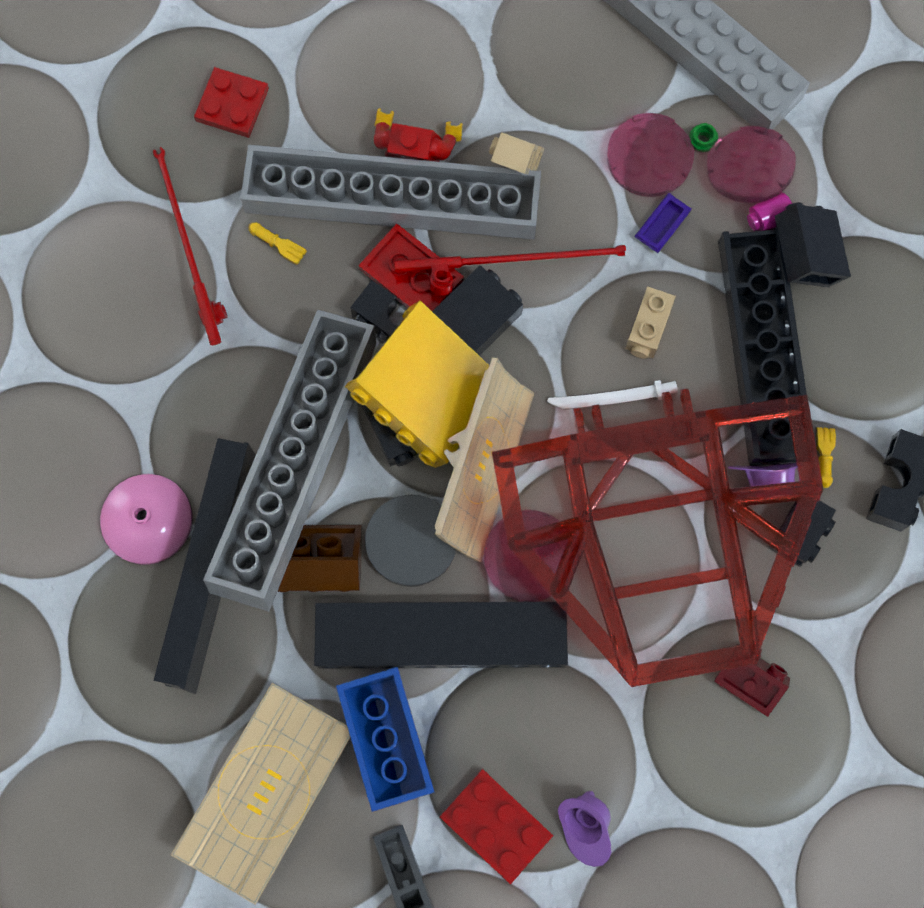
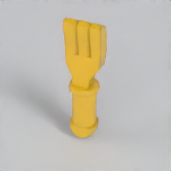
(286, 248)
(825, 445)

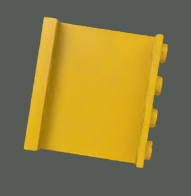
(422, 384)

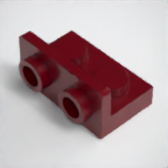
(756, 684)

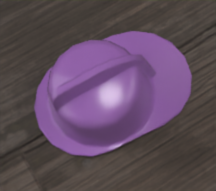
(769, 474)
(585, 828)

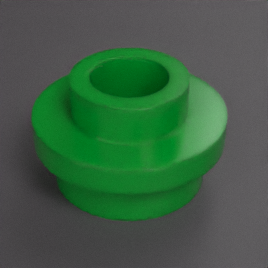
(706, 130)

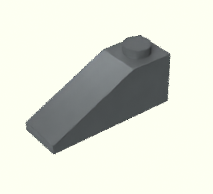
(402, 869)

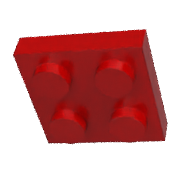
(231, 102)

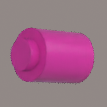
(762, 215)

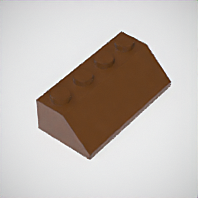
(325, 560)

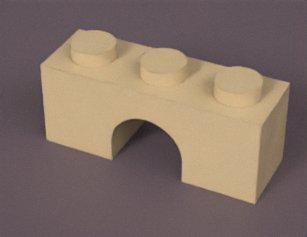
(515, 153)

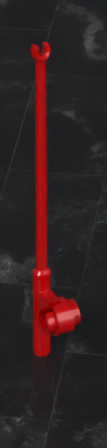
(442, 279)
(210, 312)

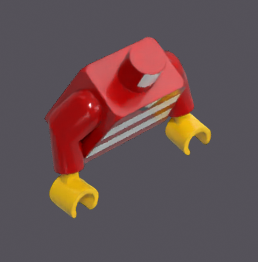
(414, 142)

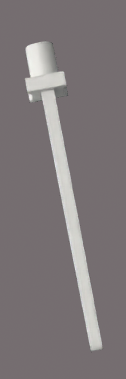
(615, 397)

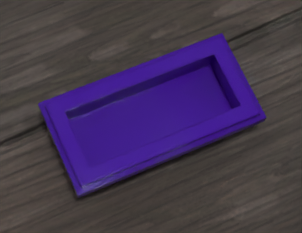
(663, 223)

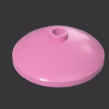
(162, 529)

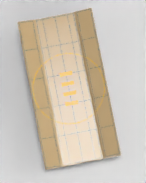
(472, 488)
(262, 793)

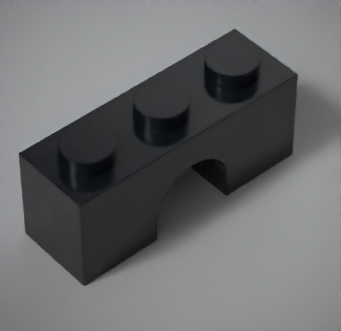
(375, 308)
(898, 506)

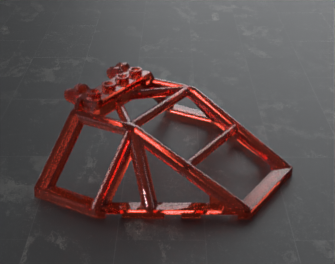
(729, 506)

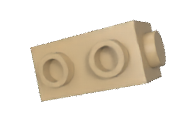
(650, 323)

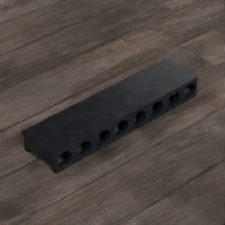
(762, 336)
(194, 606)
(440, 635)

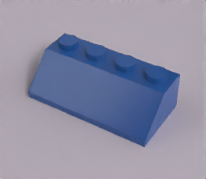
(385, 739)

